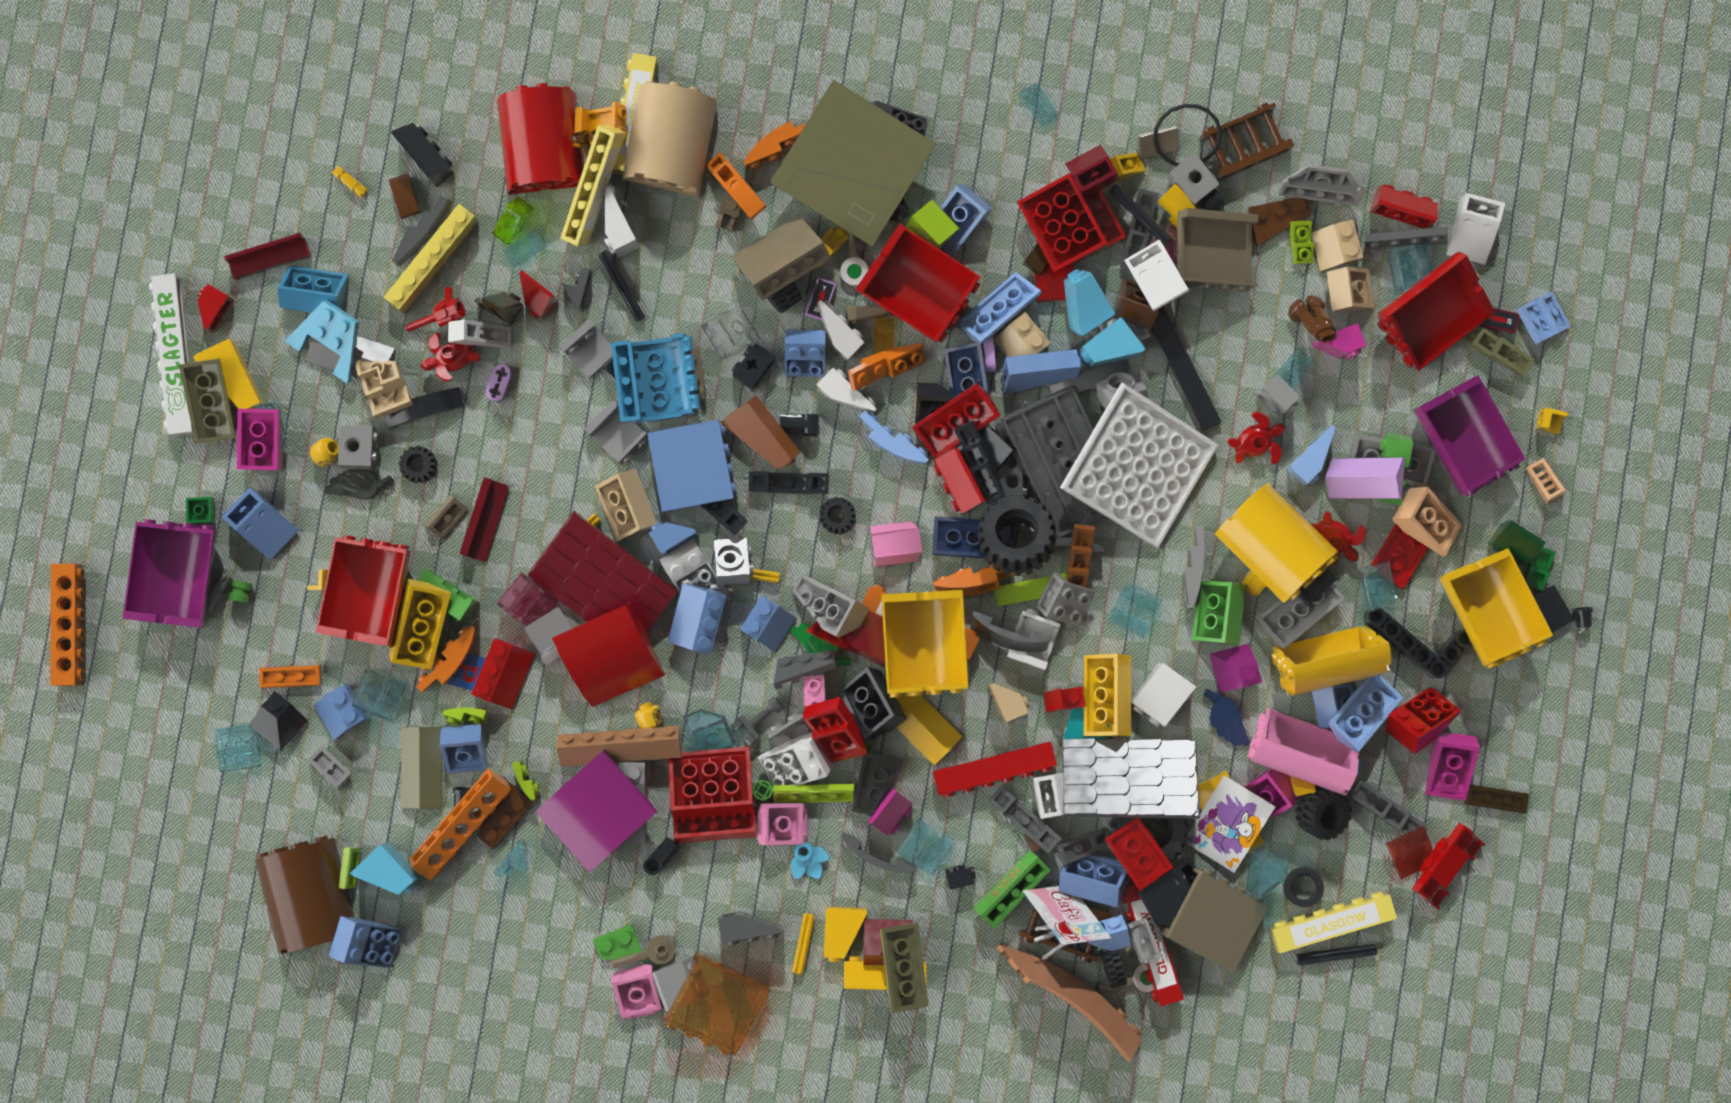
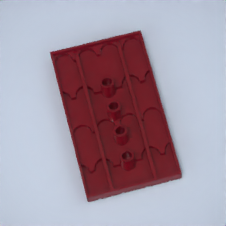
(598, 575)

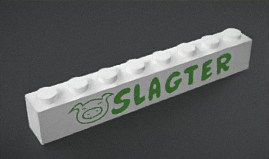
(172, 350)

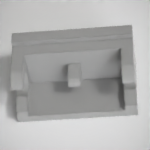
(329, 767)
(1143, 940)

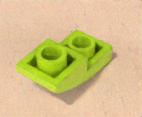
(1300, 240)
(460, 715)
(530, 788)

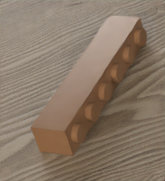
(620, 745)

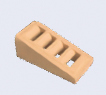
(1560, 490)

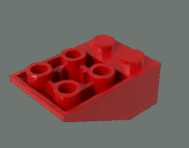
(1421, 720)

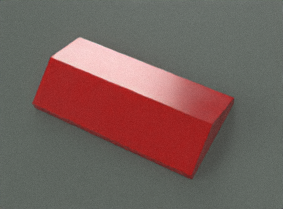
(938, 427)

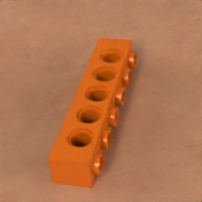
(58, 633)
(488, 783)

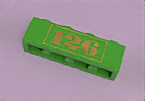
(1010, 888)

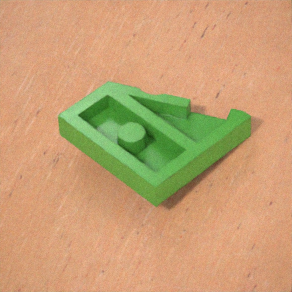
(618, 943)

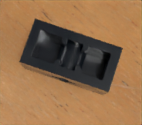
(752, 377)

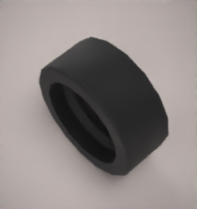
(1319, 887)

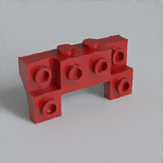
(1445, 863)

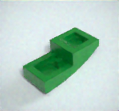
(1538, 568)

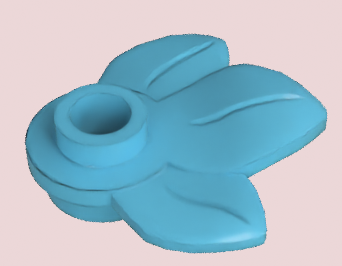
(809, 863)

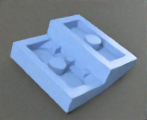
(1543, 317)

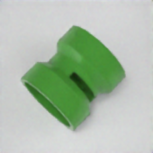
(240, 591)
(762, 789)

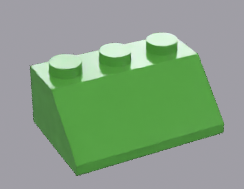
(1219, 612)

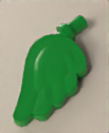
(815, 645)

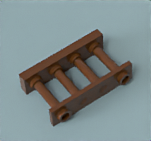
(1245, 161)
(1085, 955)

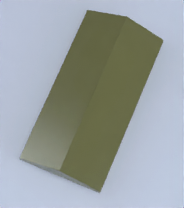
(207, 400)
(421, 768)
(904, 967)

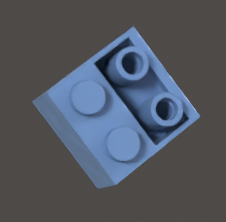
(805, 353)

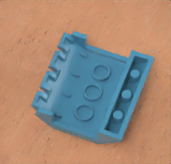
(655, 379)

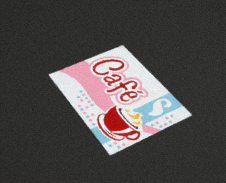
(1066, 916)

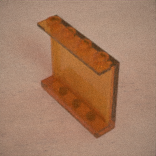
(716, 1005)

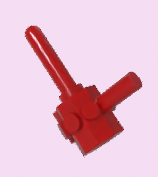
(445, 312)

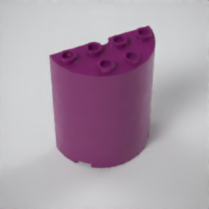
(1470, 436)
(170, 573)

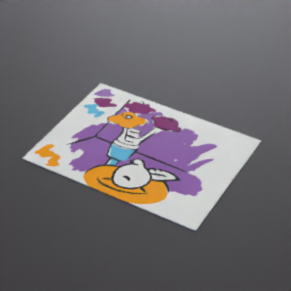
(1229, 824)

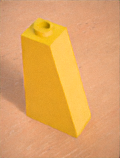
(237, 378)

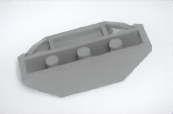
(1322, 184)

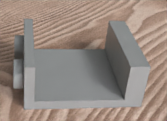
(616, 436)

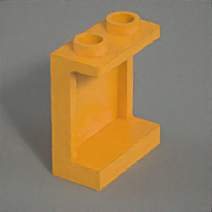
(590, 119)

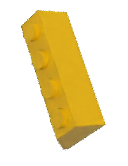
(419, 624)
(1109, 688)
(865, 976)

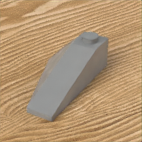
(831, 609)
(638, 775)

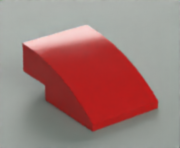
(834, 730)

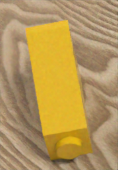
(840, 930)

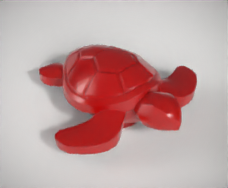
(448, 357)
(1258, 439)
(1340, 536)

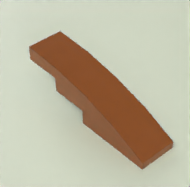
(1080, 555)

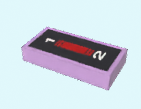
(822, 291)

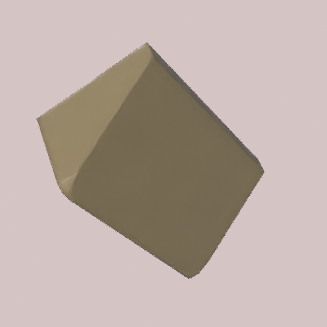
(1167, 140)
(446, 516)

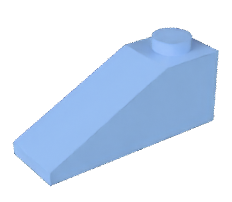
(1311, 461)

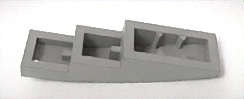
(1193, 574)

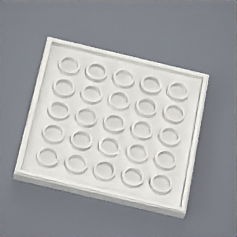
(1139, 465)

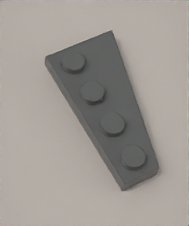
(1426, 236)

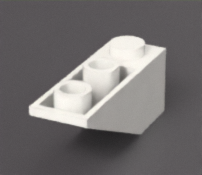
(841, 337)
(839, 390)

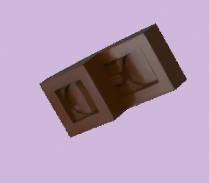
(404, 196)

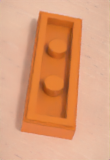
(290, 676)

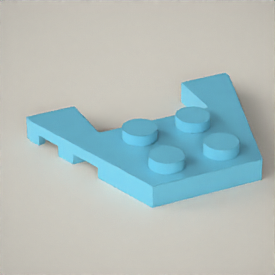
(334, 330)

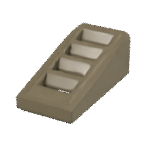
(863, 313)

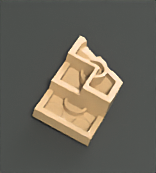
(383, 387)

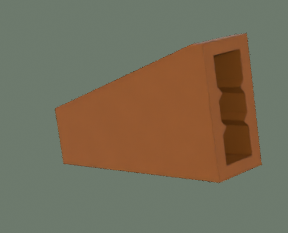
(762, 433)

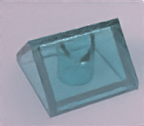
(1377, 586)

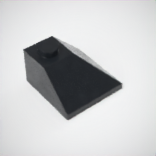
(930, 398)
(278, 721)

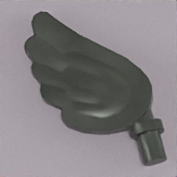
(357, 484)

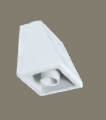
(1161, 695)

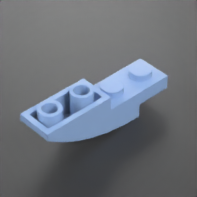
(898, 446)

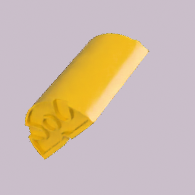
(1277, 543)
(1496, 608)
(924, 642)
(1331, 660)

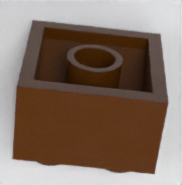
(1133, 306)

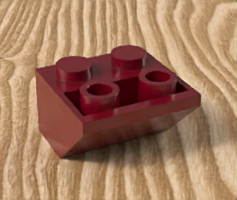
(1092, 171)

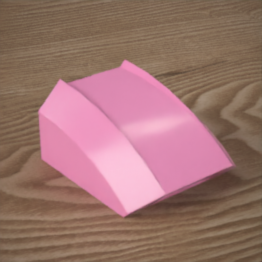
(896, 543)
(782, 823)
(636, 992)

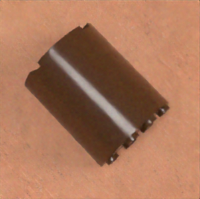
(303, 893)

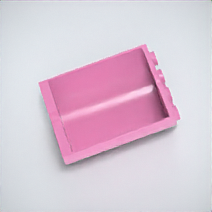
(1303, 752)

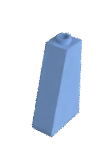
(1039, 369)

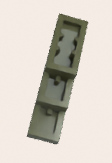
(1498, 350)

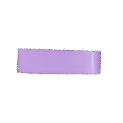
(989, 355)
(494, 381)

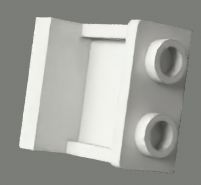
(1029, 622)

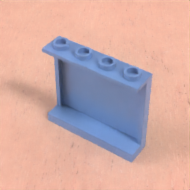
(691, 465)

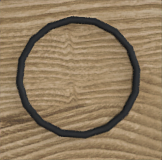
(1178, 108)

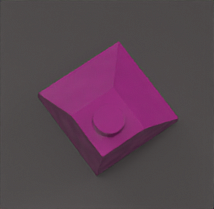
(1235, 668)

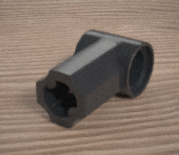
(805, 424)
(662, 855)

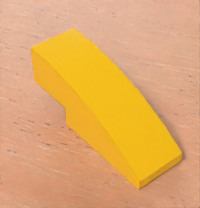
(1174, 201)

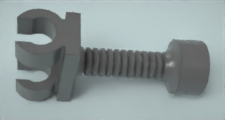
(773, 706)

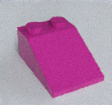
(259, 440)
(1451, 765)

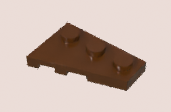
(1276, 217)
(504, 817)

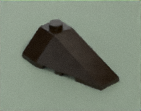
(501, 305)

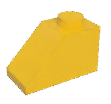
(1127, 165)

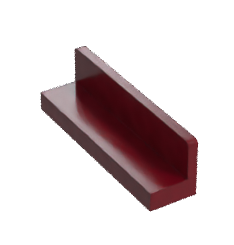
(268, 255)
(484, 519)

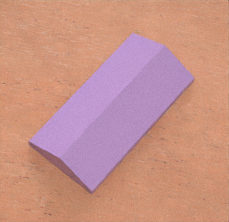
(1365, 478)

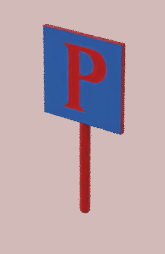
(468, 673)

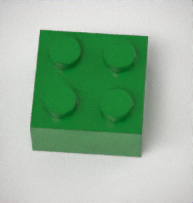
(200, 510)

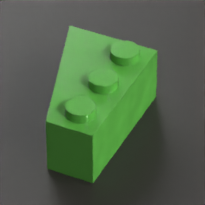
(1396, 447)
(460, 603)

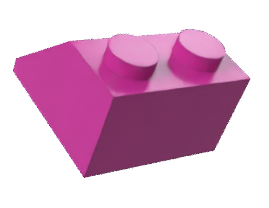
(1347, 343)
(1274, 788)
(890, 812)

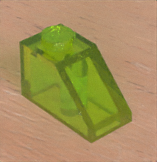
(512, 220)

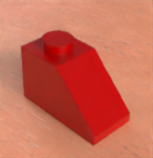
(212, 306)

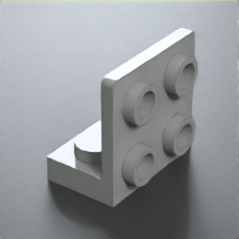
(587, 349)
(1064, 600)
(544, 629)
(795, 727)

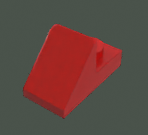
(1064, 699)

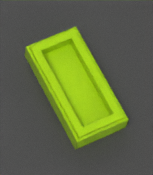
(350, 861)

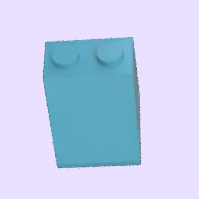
(1085, 302)
(1111, 345)
(388, 870)

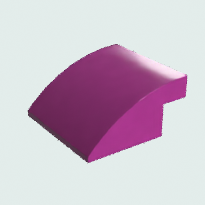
(596, 811)

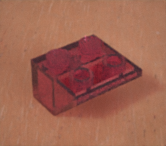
(526, 600)

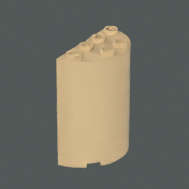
(670, 137)

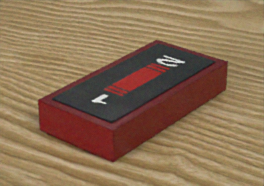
(1502, 321)

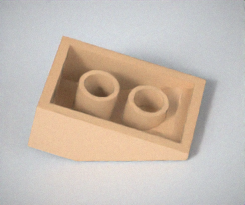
(1427, 520)

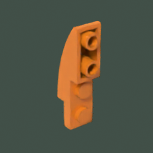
(770, 146)
(736, 186)
(888, 362)
(972, 584)
(456, 654)

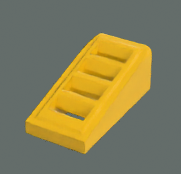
(1253, 584)

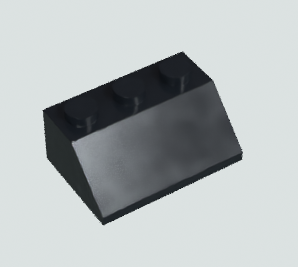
(424, 153)
(871, 705)

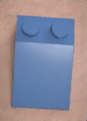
(967, 212)

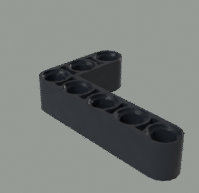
(1416, 645)

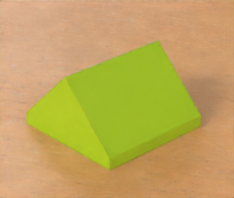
(932, 225)

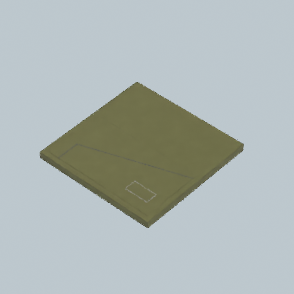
(852, 163)

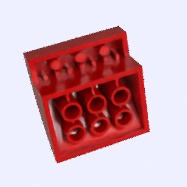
(1068, 224)
(609, 655)
(712, 795)

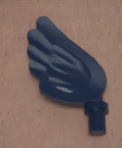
(1226, 719)

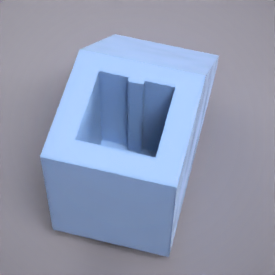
(1117, 931)

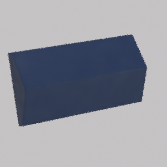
(966, 367)
(960, 537)

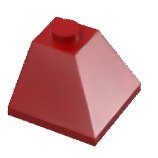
(536, 297)

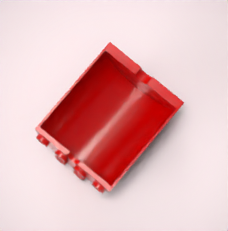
(537, 138)
(919, 284)
(1436, 312)
(364, 590)

